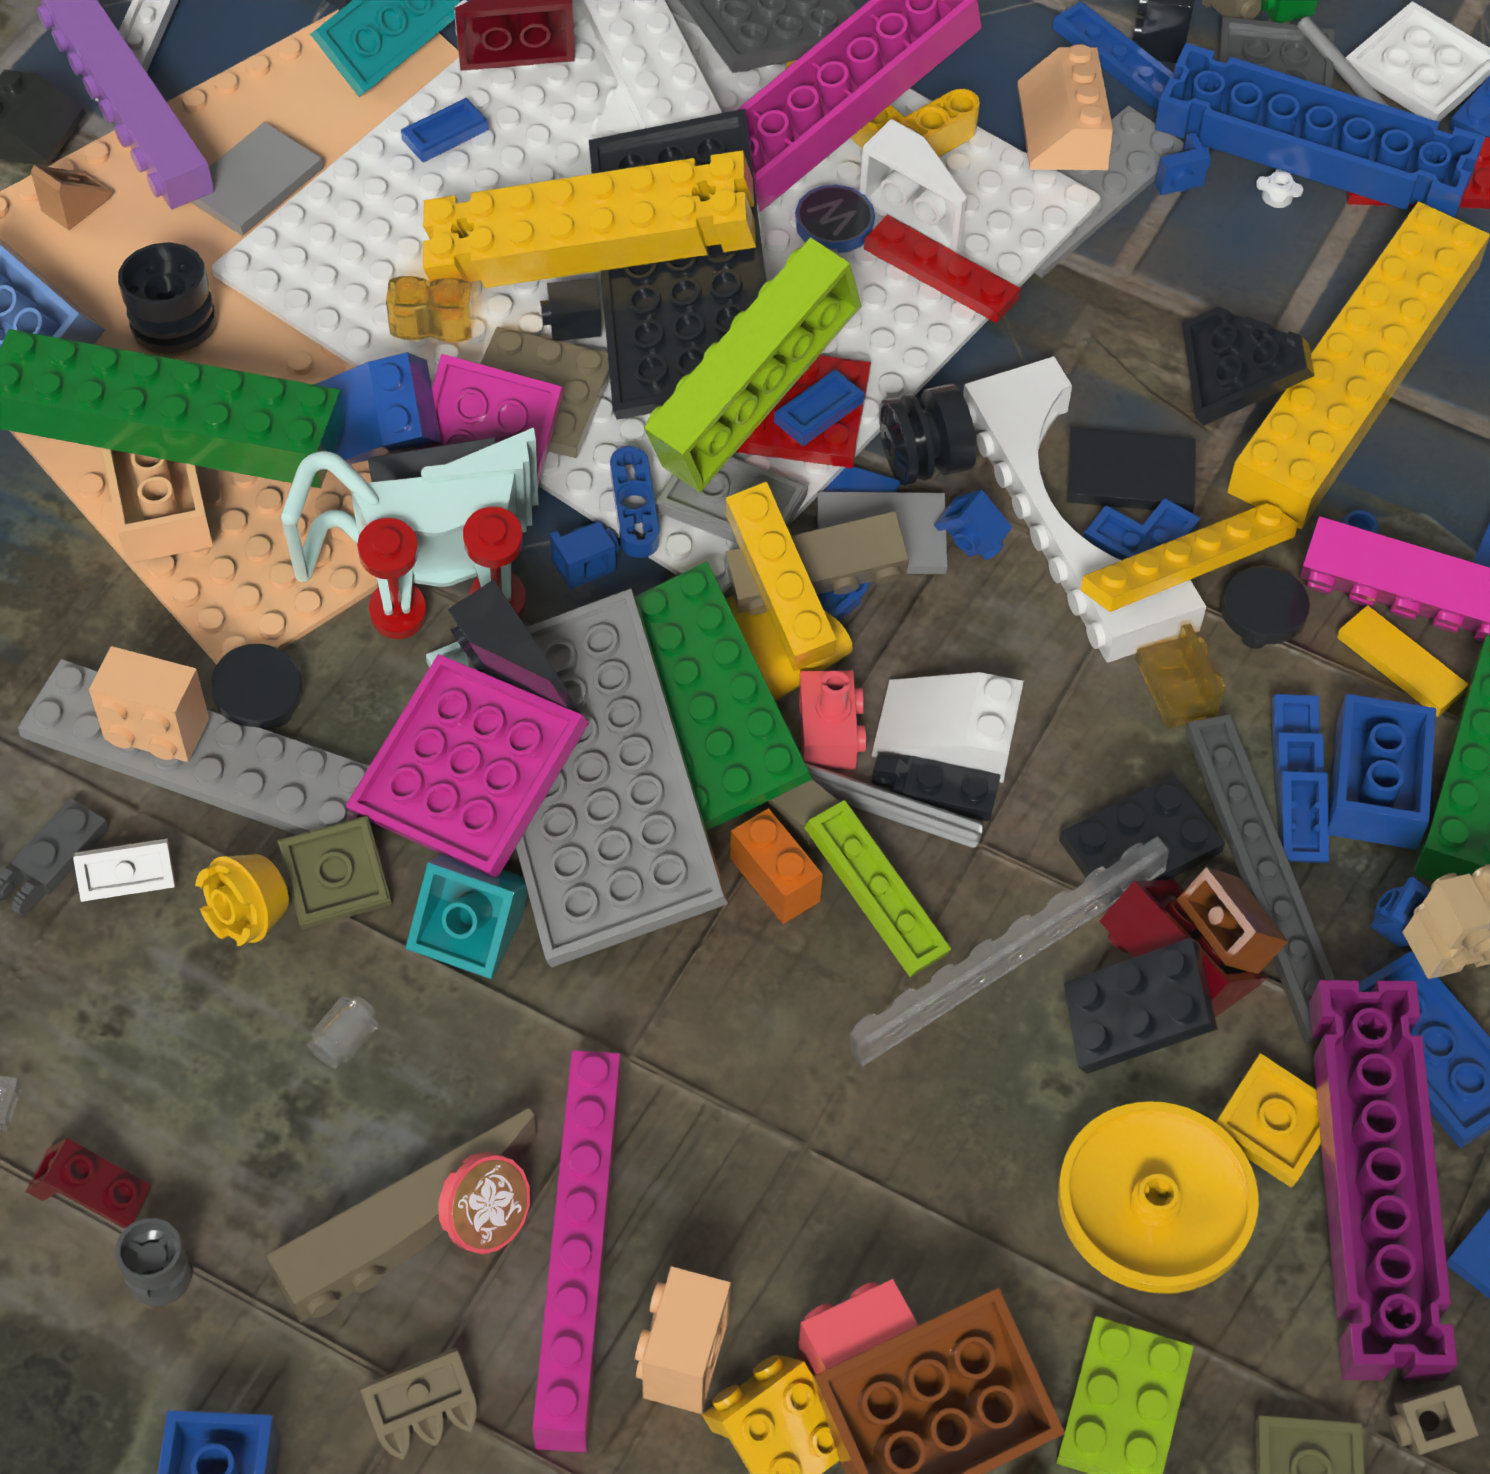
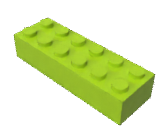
(753, 364)

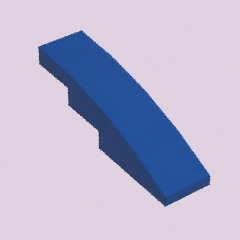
(1300, 778)

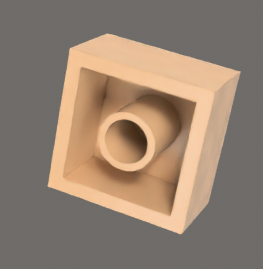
(149, 704)
(683, 1339)

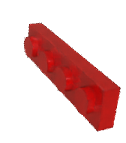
(942, 269)

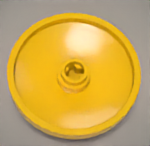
(1157, 1197)

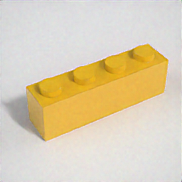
(780, 576)

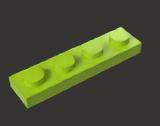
(877, 888)

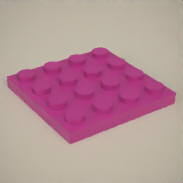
(467, 765)

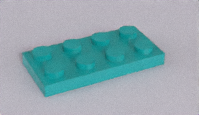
(378, 35)

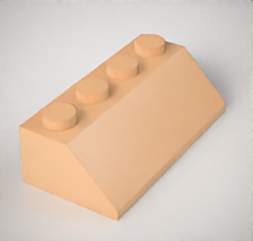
(1066, 111)

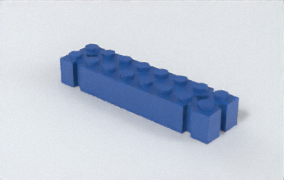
(1317, 132)

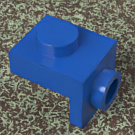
(1183, 169)

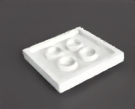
(1422, 62)

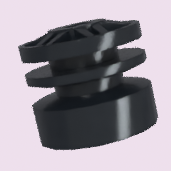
(167, 297)
(927, 434)

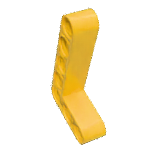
(943, 122)

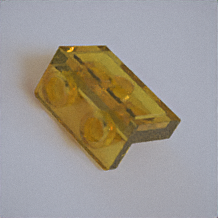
(1181, 678)

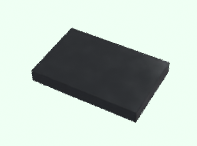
(1130, 469)

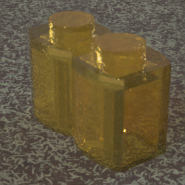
(430, 308)

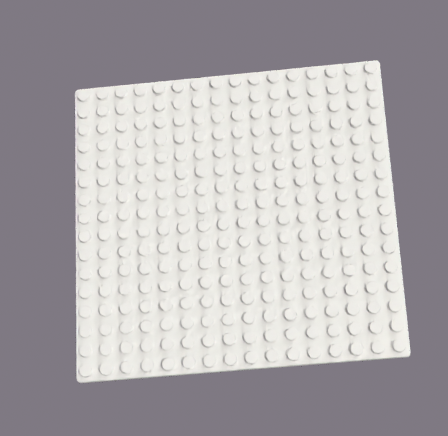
(360, 222)

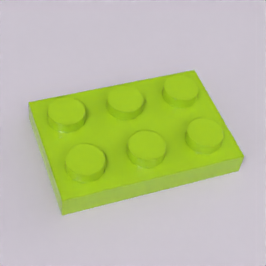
(1125, 1401)

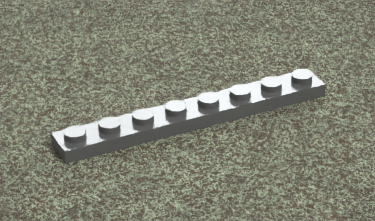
(1260, 859)

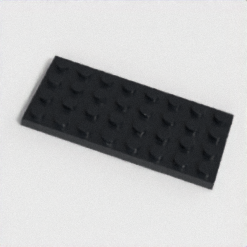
(673, 310)

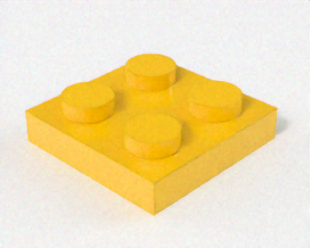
(1274, 1120)

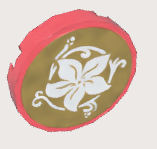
(484, 1202)

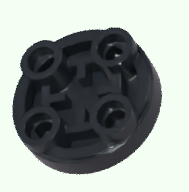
(1264, 606)
(257, 686)

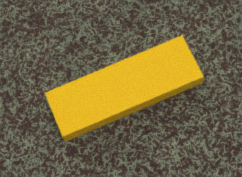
(1402, 660)

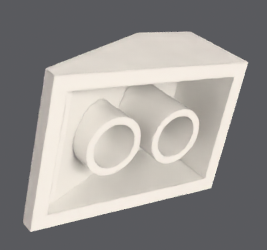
(912, 185)
(951, 720)

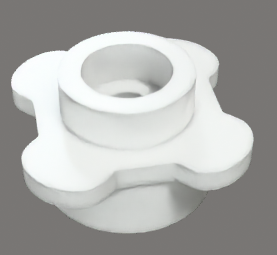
(1279, 189)

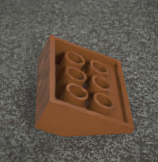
(940, 1397)

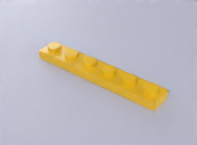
(1188, 557)

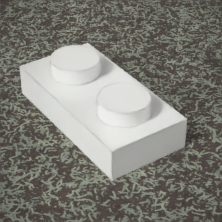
(124, 870)

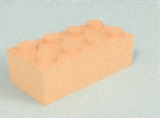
(155, 506)

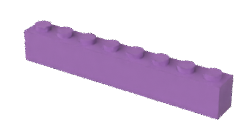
(128, 100)

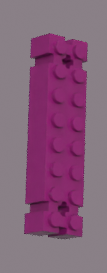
(1381, 1182)

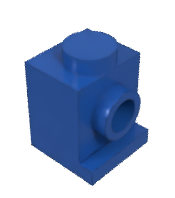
(975, 524)
(584, 554)
(1396, 910)

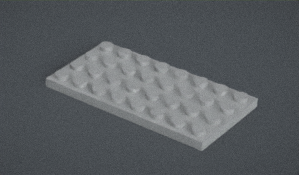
(621, 826)

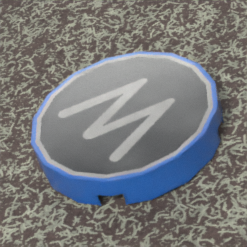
(835, 217)

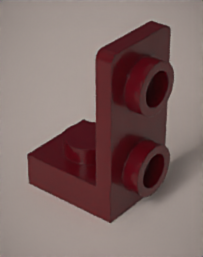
(89, 1182)

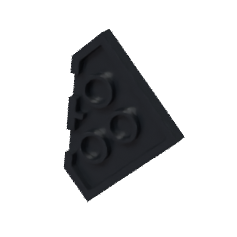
(1240, 362)

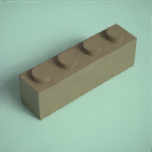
(834, 559)

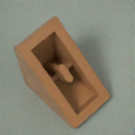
(67, 194)

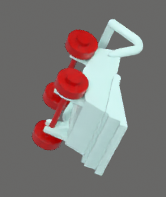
(426, 529)

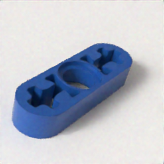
(629, 516)

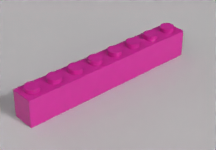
(577, 1253)

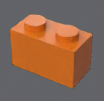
(776, 866)

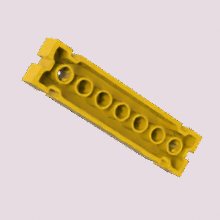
(591, 222)

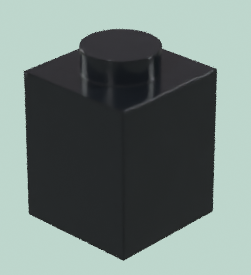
(572, 310)

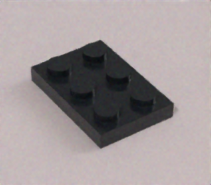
(1157, 811)
(1140, 1005)

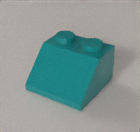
(466, 915)

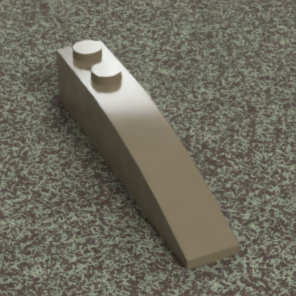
(383, 1230)

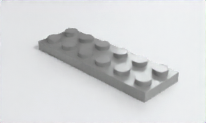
(1131, 168)

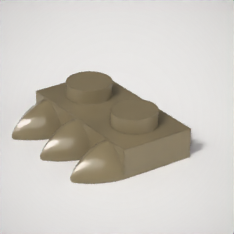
(417, 1399)

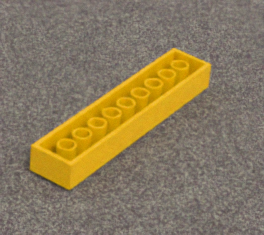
(1359, 364)

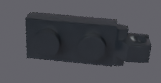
(939, 784)

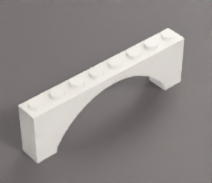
(1009, 425)

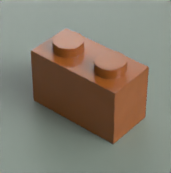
(1232, 920)

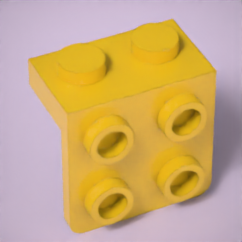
(775, 1420)

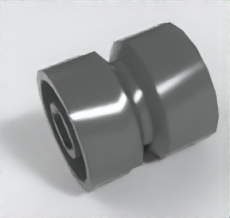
(153, 1262)

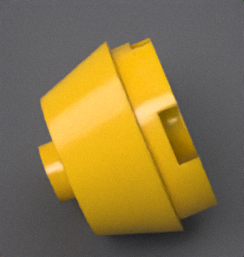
(242, 897)

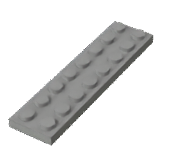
(230, 768)

